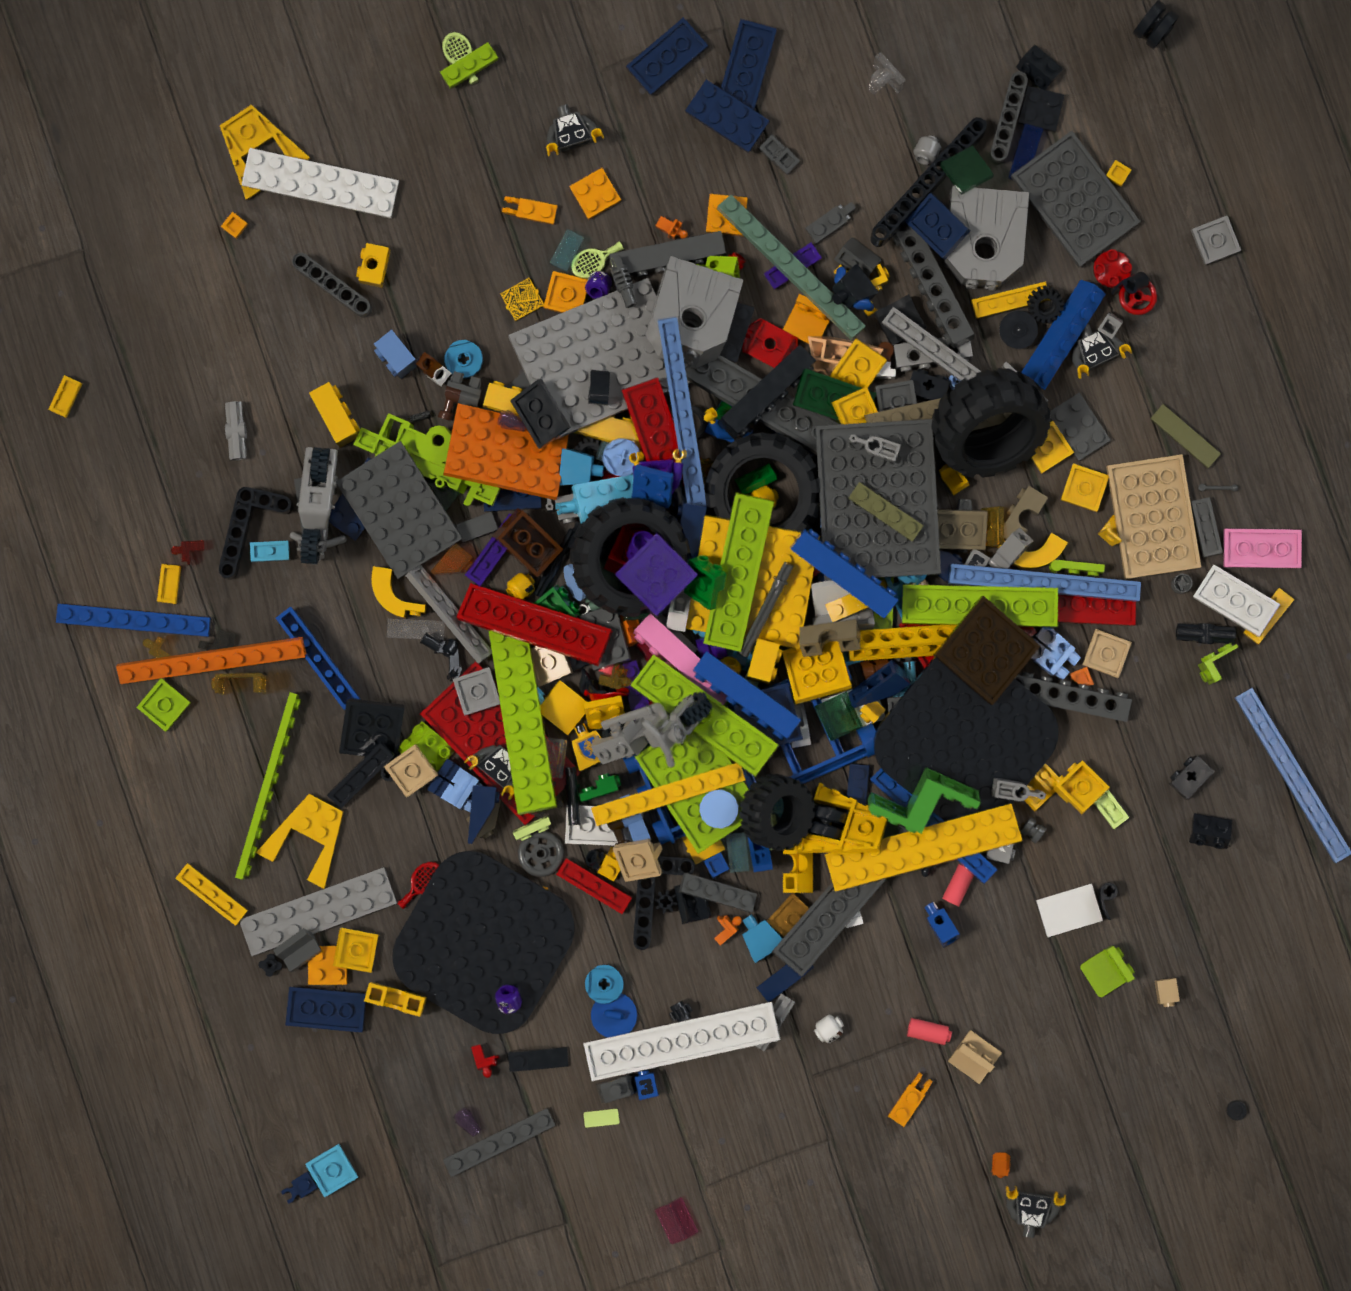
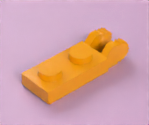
(531, 210)
(909, 1101)

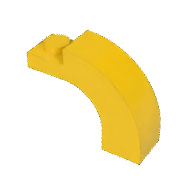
(1045, 555)
(384, 594)
(846, 606)

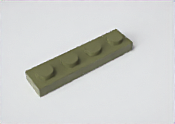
(885, 512)

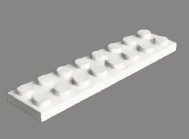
(320, 183)

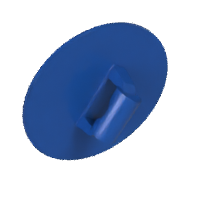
(615, 1017)

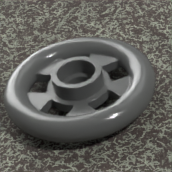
(538, 870)

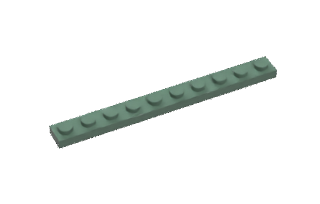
(790, 267)

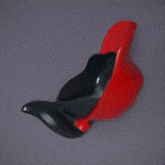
(596, 691)

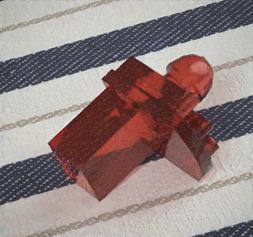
(186, 547)

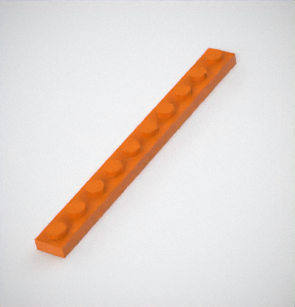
(211, 660)

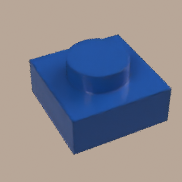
(716, 865)

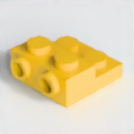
(1080, 786)

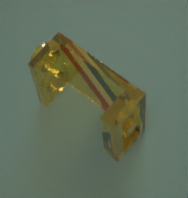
(259, 681)

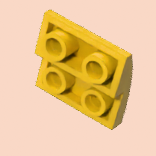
(563, 707)

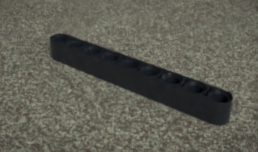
(923, 188)

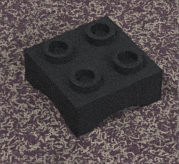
(906, 307)

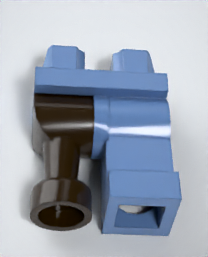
(635, 825)

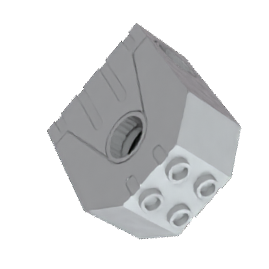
(994, 220)
(699, 300)

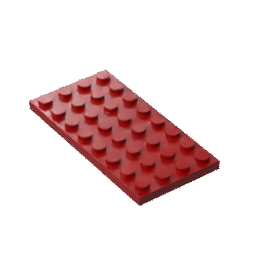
(474, 732)

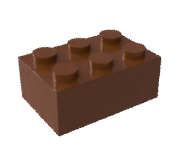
(527, 542)

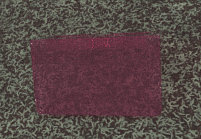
(676, 1221)

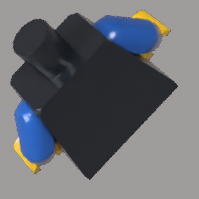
(854, 289)

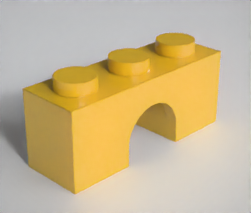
(801, 877)
(395, 999)

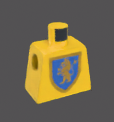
(582, 747)

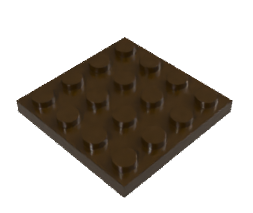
(987, 650)

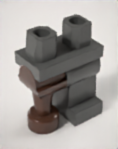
(460, 393)

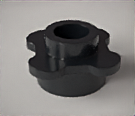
(595, 858)
(270, 970)

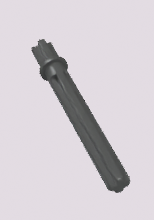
(777, 586)

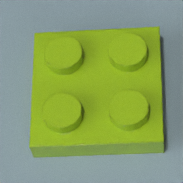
(163, 705)

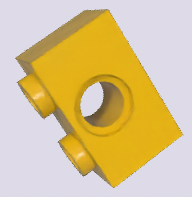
(375, 276)

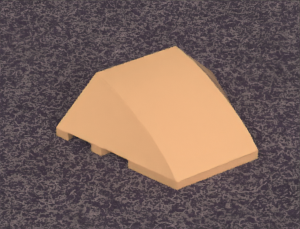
(829, 352)

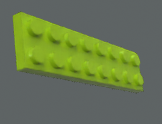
(741, 562)
(951, 603)
(720, 728)

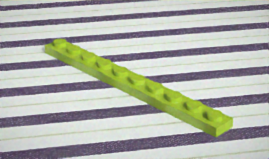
(266, 795)

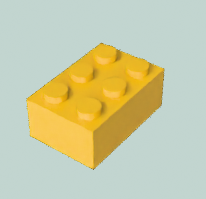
(335, 414)
(763, 662)

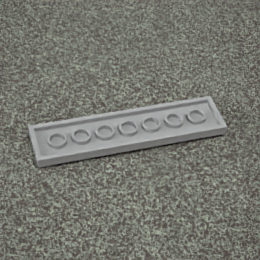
(318, 910)

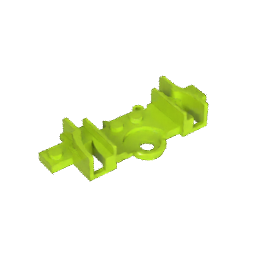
(426, 455)

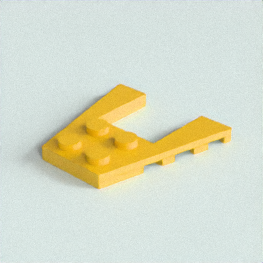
(251, 130)
(315, 820)
(861, 831)

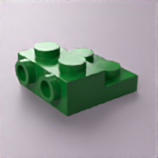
(707, 583)
(557, 600)
(605, 785)

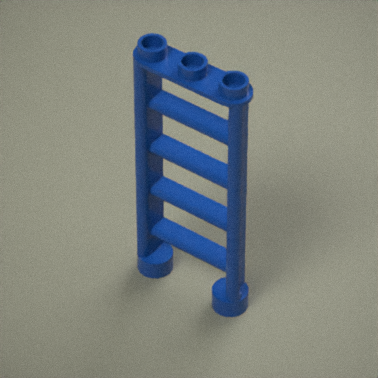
(665, 827)

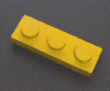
(1284, 601)

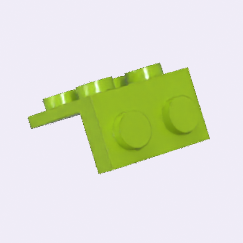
(1208, 670)
(430, 743)
(1107, 970)

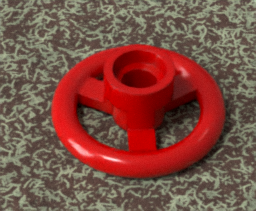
(1134, 302)

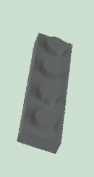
(717, 892)

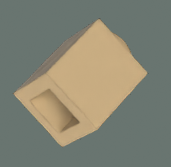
(1167, 991)

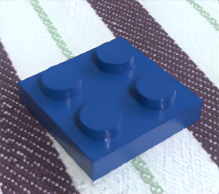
(652, 485)

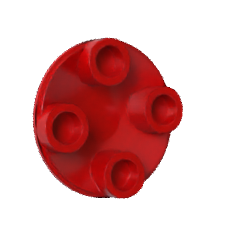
(1111, 268)

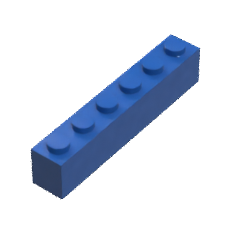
(1063, 333)
(844, 573)
(318, 657)
(746, 695)

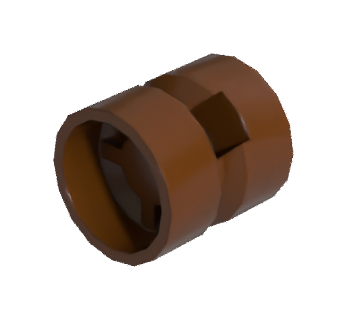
(869, 667)

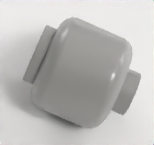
(927, 150)

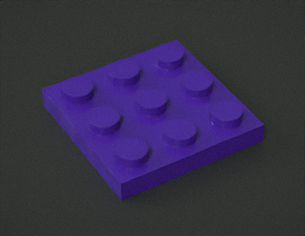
(656, 574)

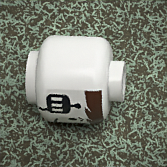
(829, 1028)

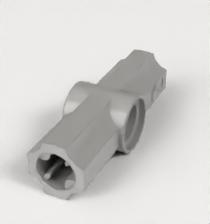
(235, 430)
(781, 1009)

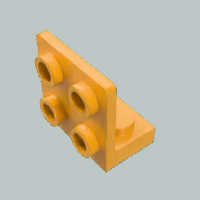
(806, 320)

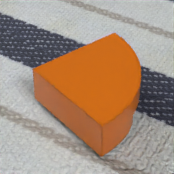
(1082, 677)

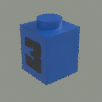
(646, 1084)

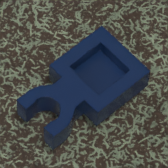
(302, 1185)

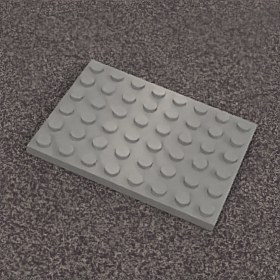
(589, 338)

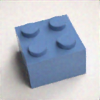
(398, 357)

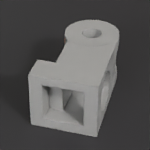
(1110, 325)

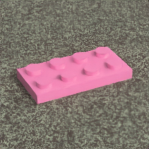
(1262, 548)

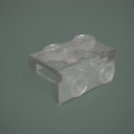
(556, 753)

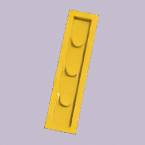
(1004, 301)
(211, 894)

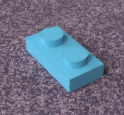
(269, 551)

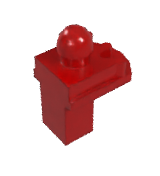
(484, 1063)

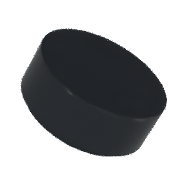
(1236, 1110)

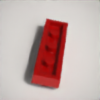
(594, 886)

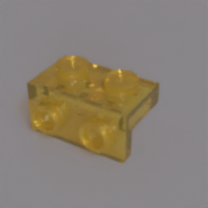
(995, 526)

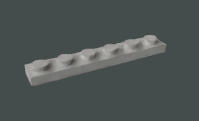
(929, 345)
(447, 612)

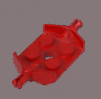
(755, 340)

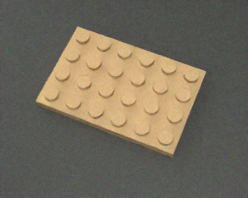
(1153, 516)

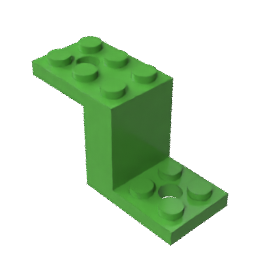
(923, 801)

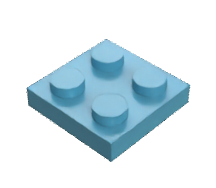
(331, 1170)

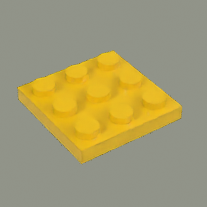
(817, 674)

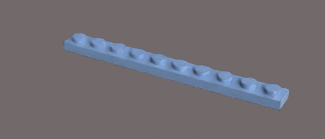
(682, 409)
(1066, 584)
(1293, 775)

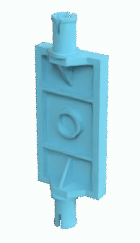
(591, 494)

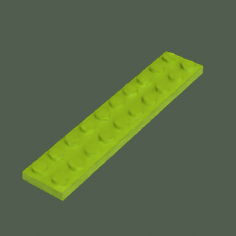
(523, 724)

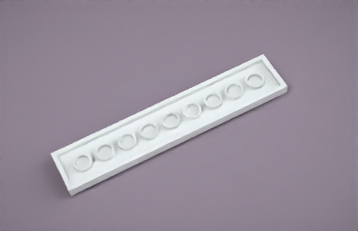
(682, 1041)

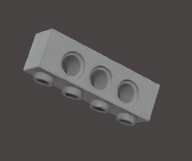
(903, 362)

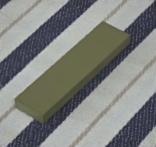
(1185, 436)

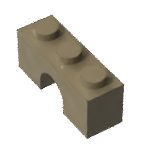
(1030, 501)
(814, 637)

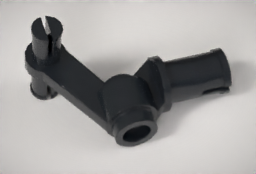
(448, 649)

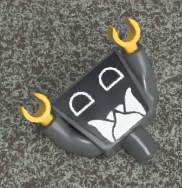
(570, 131)
(1096, 350)
(496, 764)
(1032, 1209)

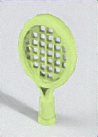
(473, 79)
(613, 249)

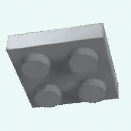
(1216, 240)
(476, 691)

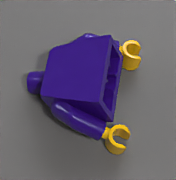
(663, 465)

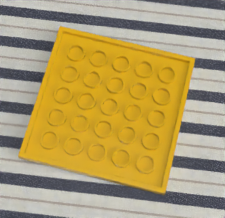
(791, 606)

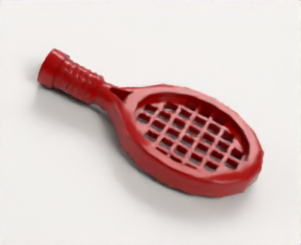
(408, 897)

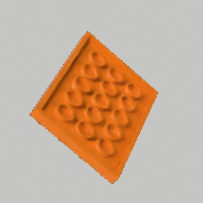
(500, 456)

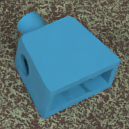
(578, 467)
(760, 938)

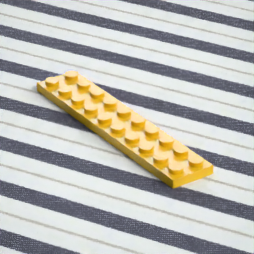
(934, 846)

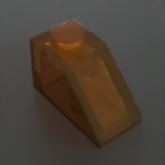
(453, 562)

